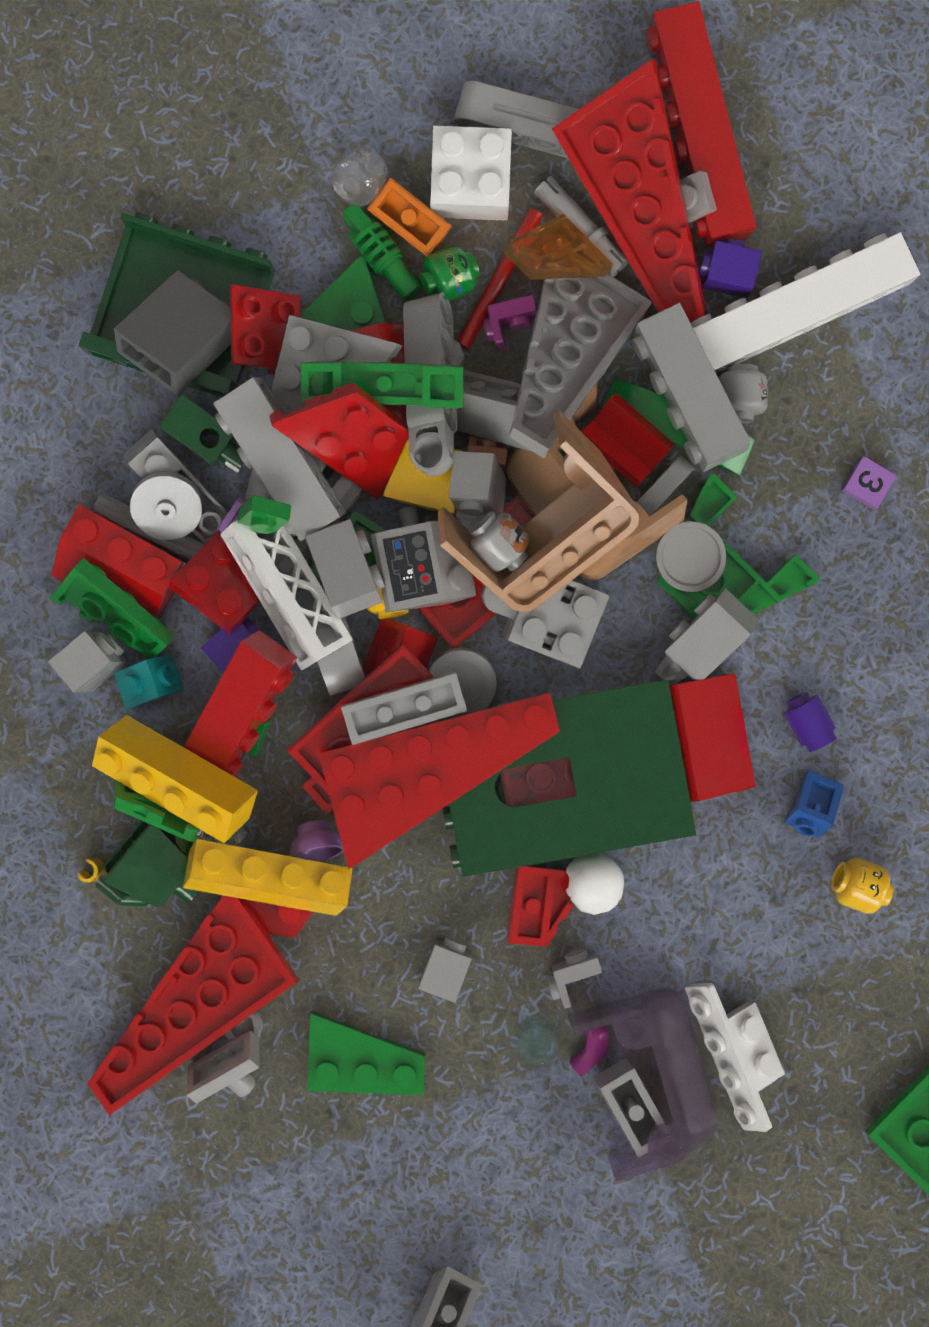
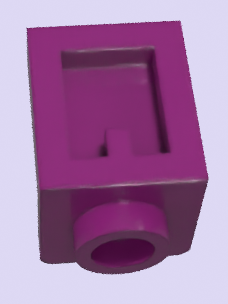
(515, 313)

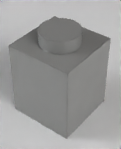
(446, 969)

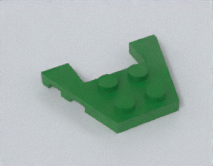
(737, 574)

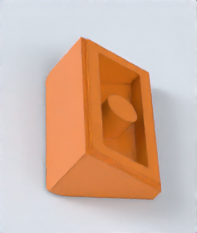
(409, 218)

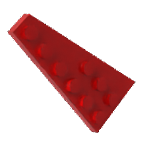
(631, 172)
(408, 776)

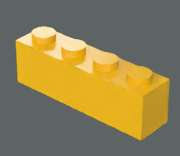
(174, 778)
(267, 877)

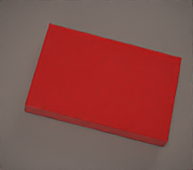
(712, 737)

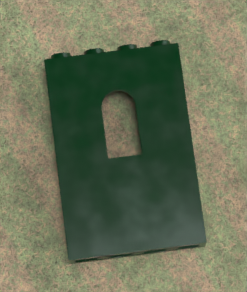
(624, 781)

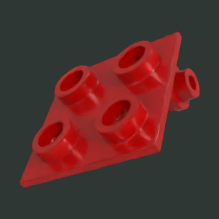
(259, 325)

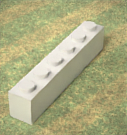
(807, 302)

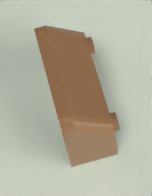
(544, 480)
(564, 535)

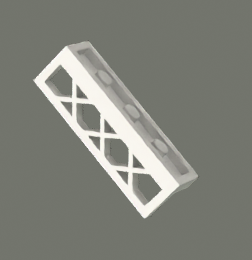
(279, 599)

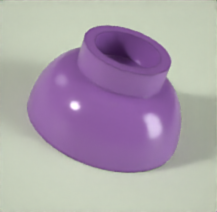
(316, 842)

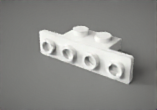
(740, 1052)

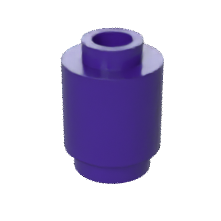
(810, 721)

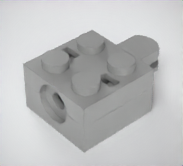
(563, 621)

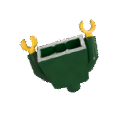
(143, 868)

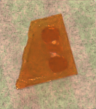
(557, 252)

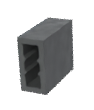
(175, 332)

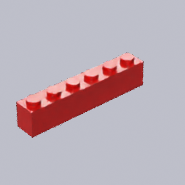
(700, 119)

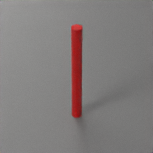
(495, 286)

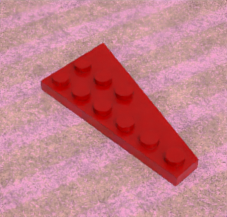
(209, 989)

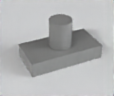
(224, 1068)

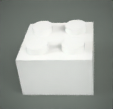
(471, 172)

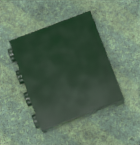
(151, 256)

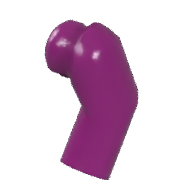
(595, 1050)

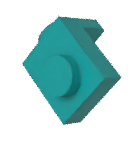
(148, 681)

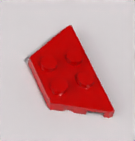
(349, 435)

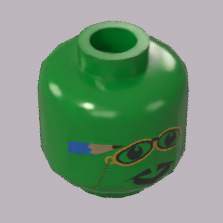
(449, 272)

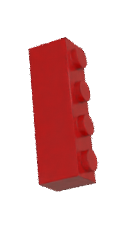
(242, 702)

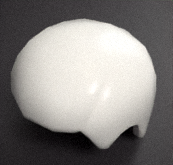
(595, 883)

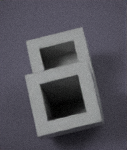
(343, 667)

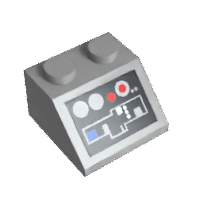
(419, 569)

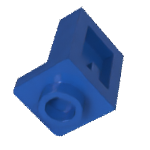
(815, 805)

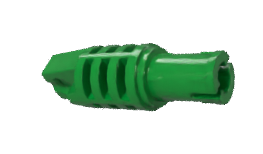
(380, 251)

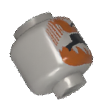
(499, 541)

